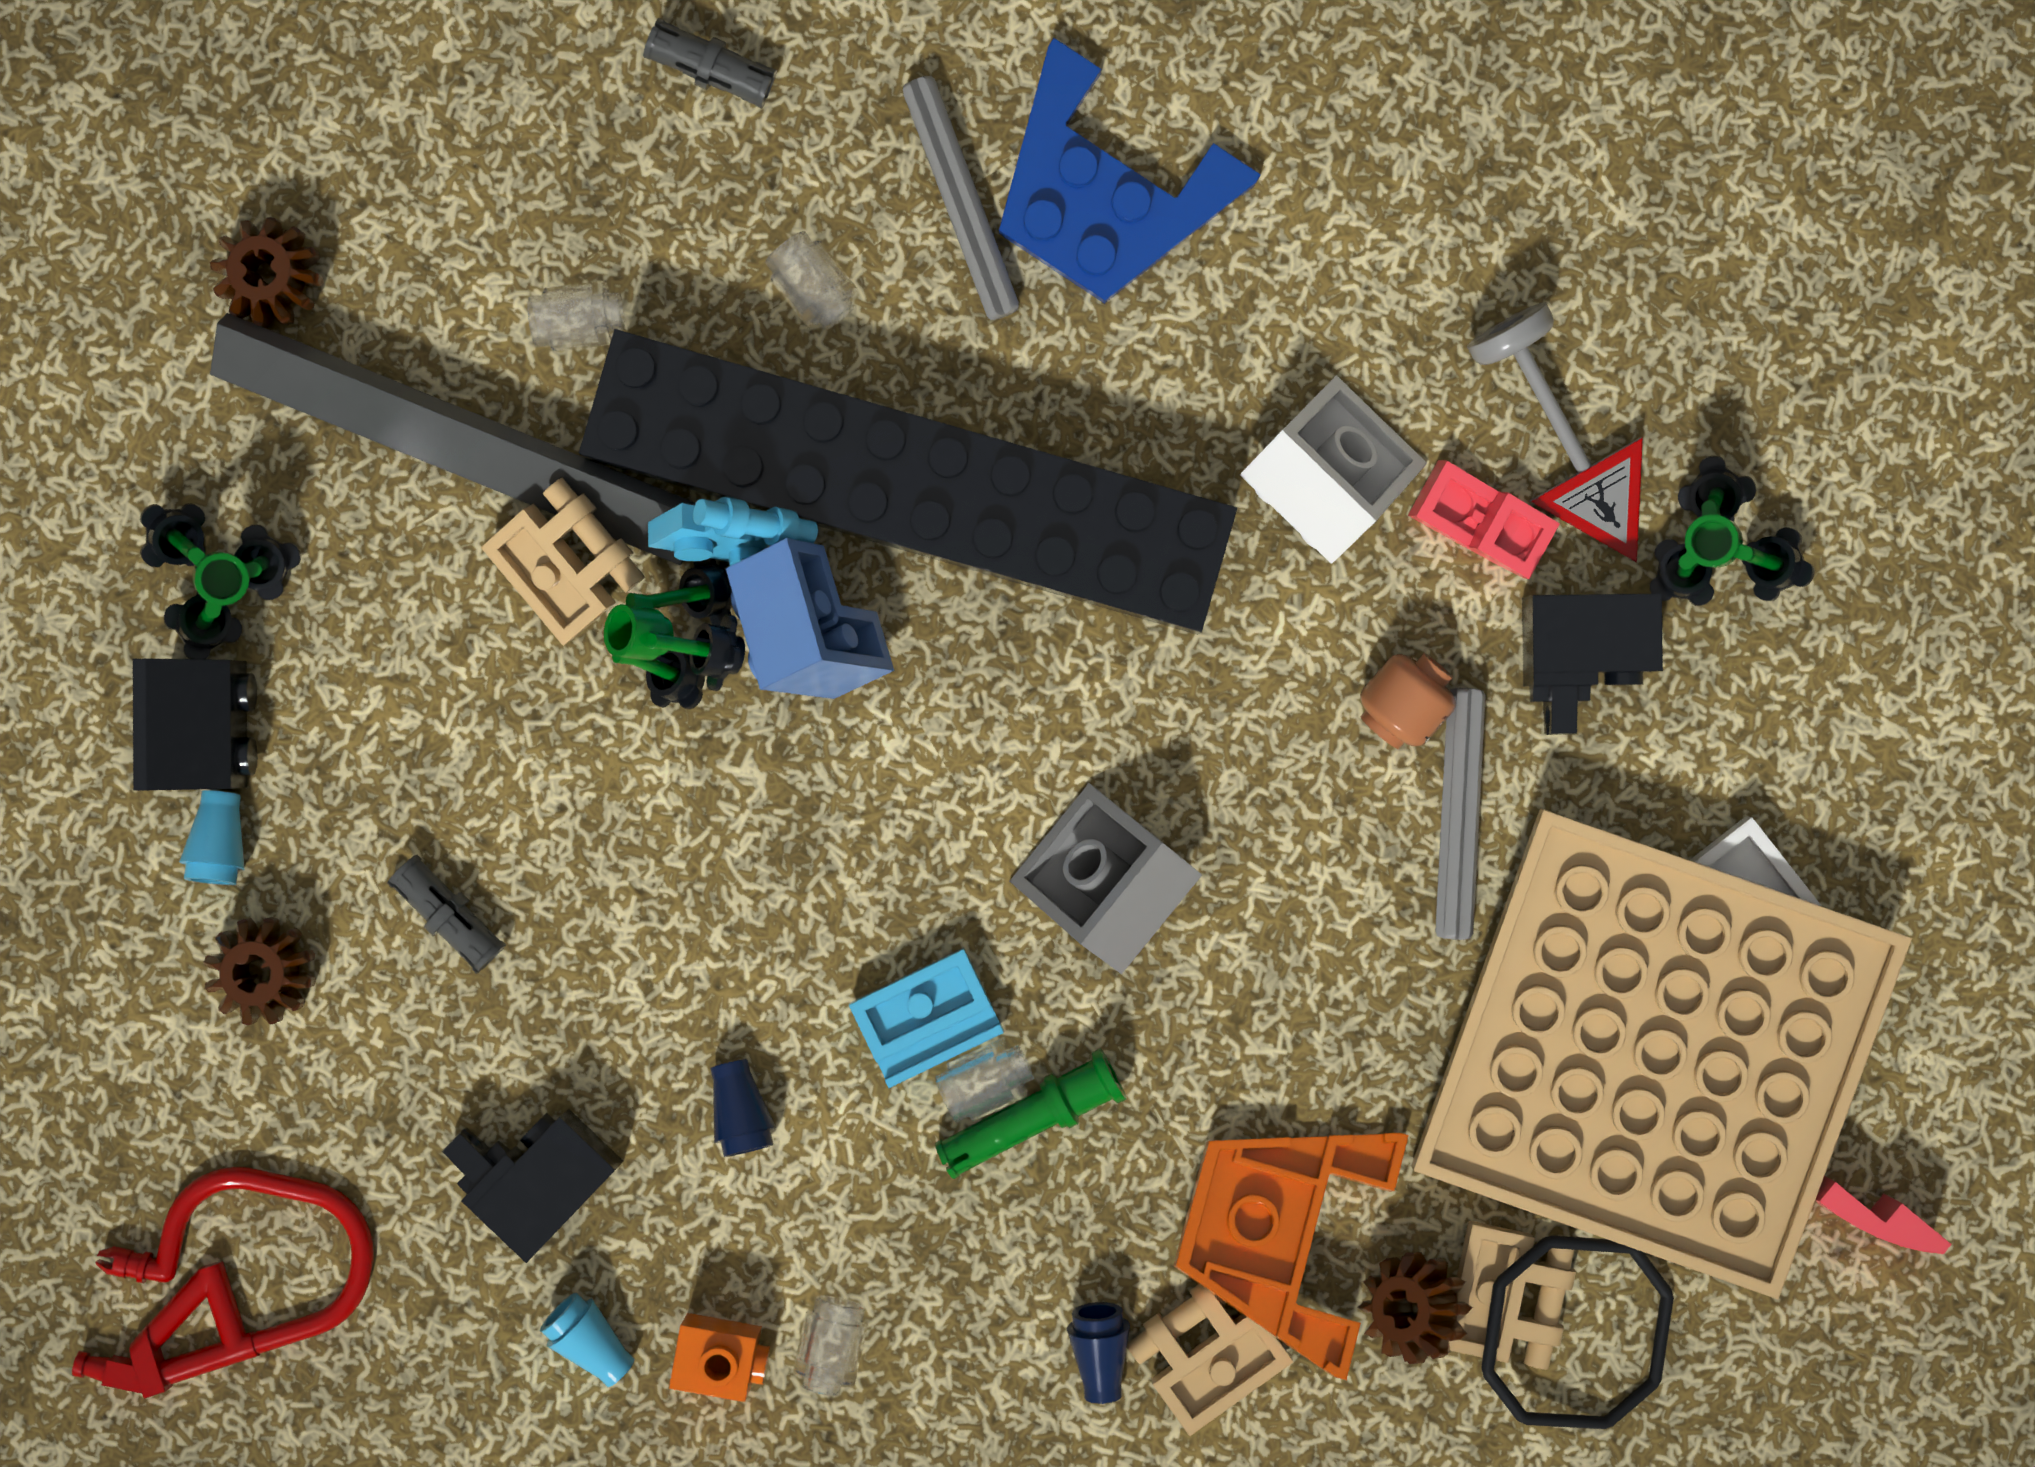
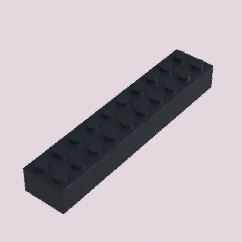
(908, 482)

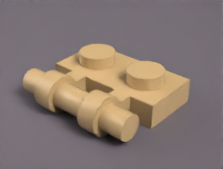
(548, 571)
(1484, 1257)
(1215, 1372)

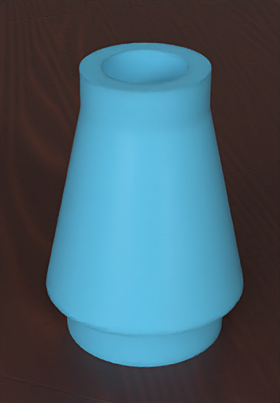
(215, 840)
(585, 1338)

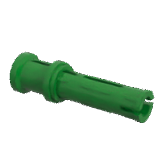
(1058, 1102)

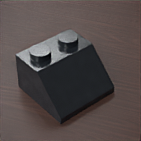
(192, 724)

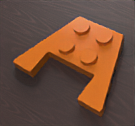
(1256, 1226)

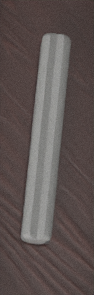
(960, 197)
(1460, 815)

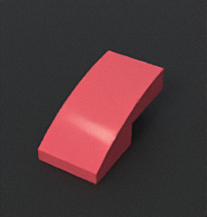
(1484, 519)
(1885, 1220)

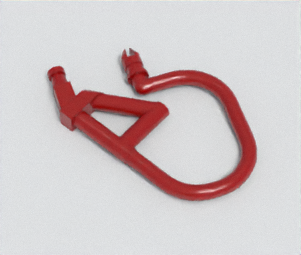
(146, 1369)

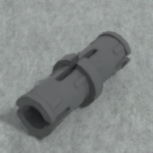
(709, 63)
(446, 913)

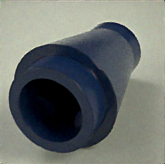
(739, 1110)
(1100, 1347)

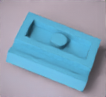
(926, 1017)

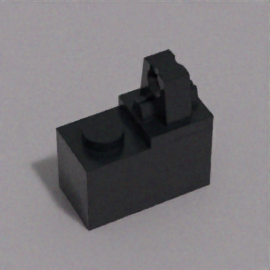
(1585, 635)
(535, 1191)

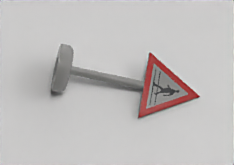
(1601, 496)

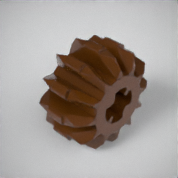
(286, 258)
(234, 977)
(1409, 1332)

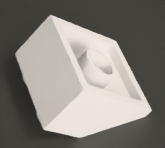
(1333, 469)

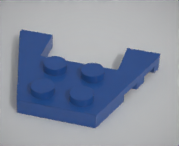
(1091, 211)

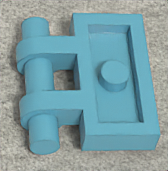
(725, 530)

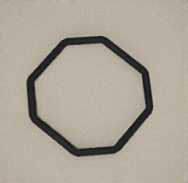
(1494, 1324)

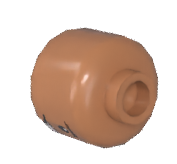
(1408, 700)

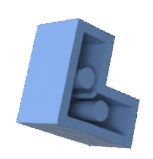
(799, 629)

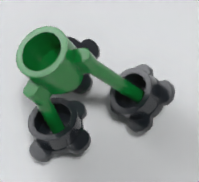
(1717, 541)
(218, 577)
(676, 665)

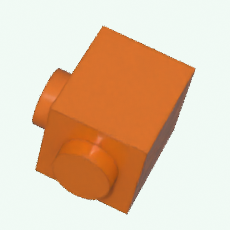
(718, 1357)

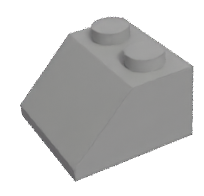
(1105, 878)

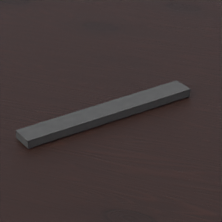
(432, 429)

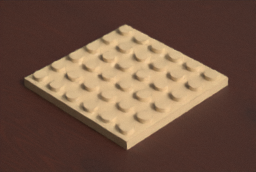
(1660, 1053)

